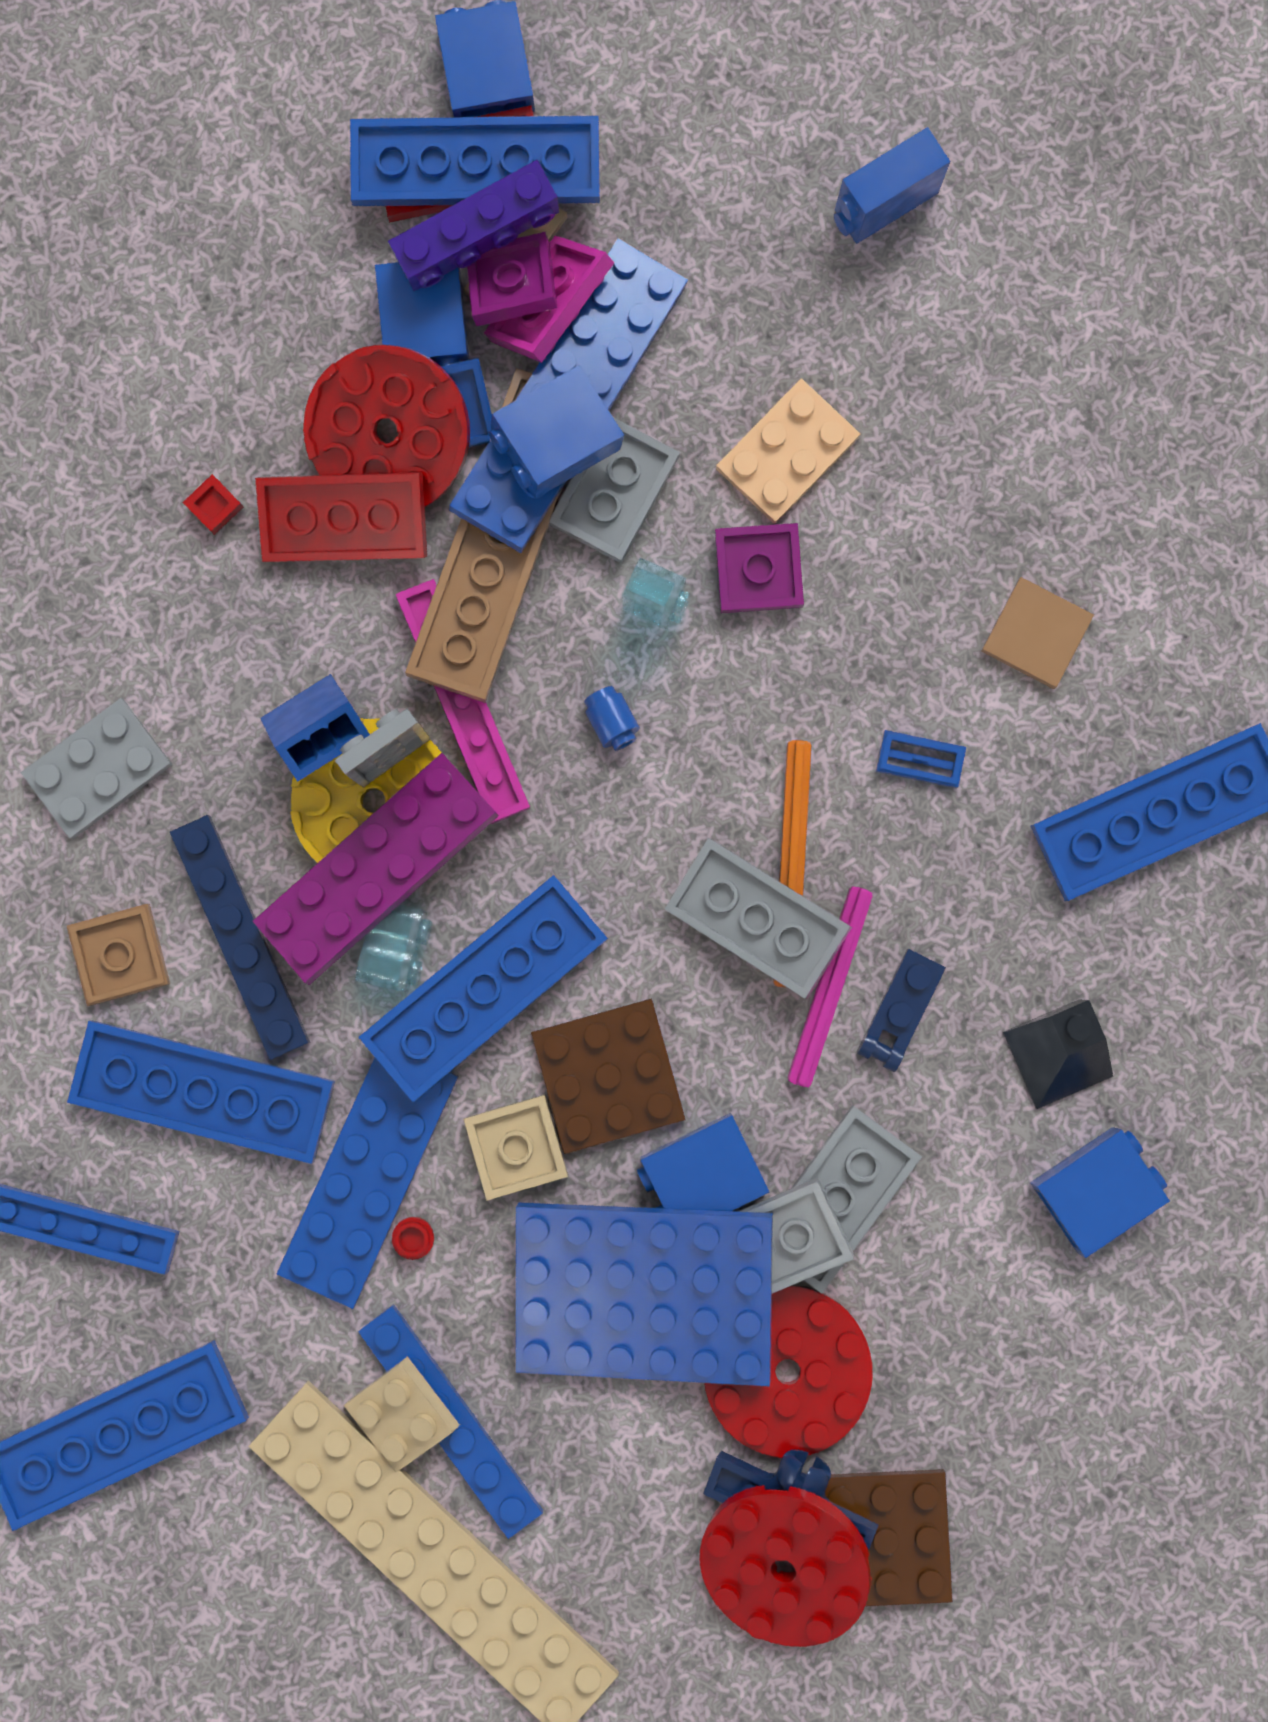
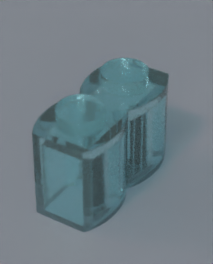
(392, 950)

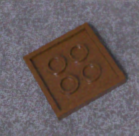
(608, 1076)
(912, 1540)

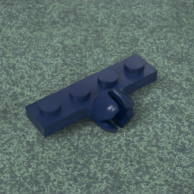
(735, 1475)

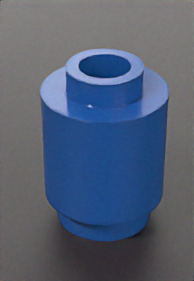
(611, 718)

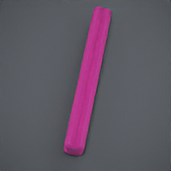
(829, 991)

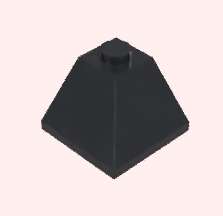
(1060, 1052)

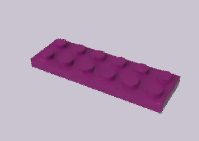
(375, 869)

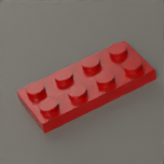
(341, 517)

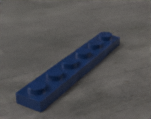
(239, 937)

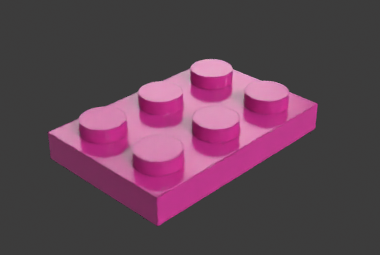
(576, 276)

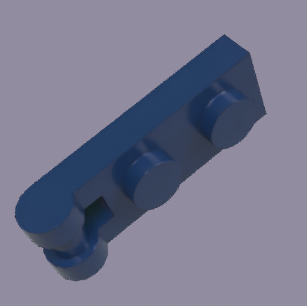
(901, 1008)

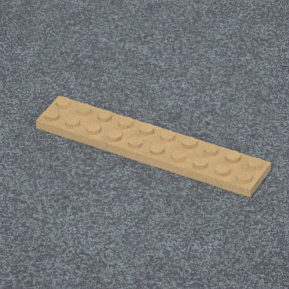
(433, 1559)

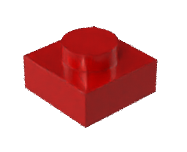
(213, 504)

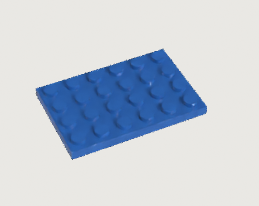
(644, 1293)

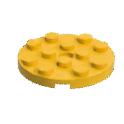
(330, 804)

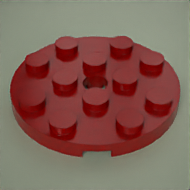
(394, 385)
(823, 1398)
(790, 1526)

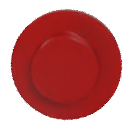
(413, 1238)

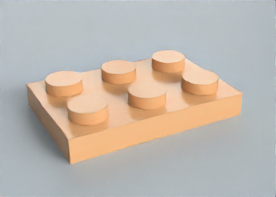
(788, 451)

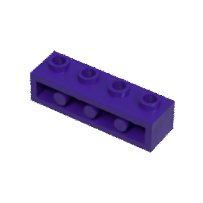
(475, 226)

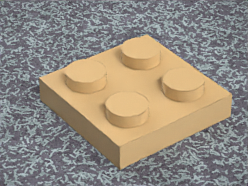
(515, 1147)
(401, 1414)

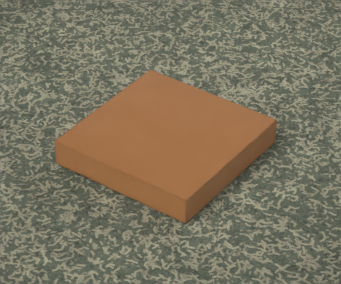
(1037, 633)
(118, 954)

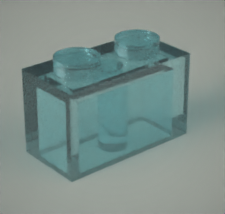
(655, 595)

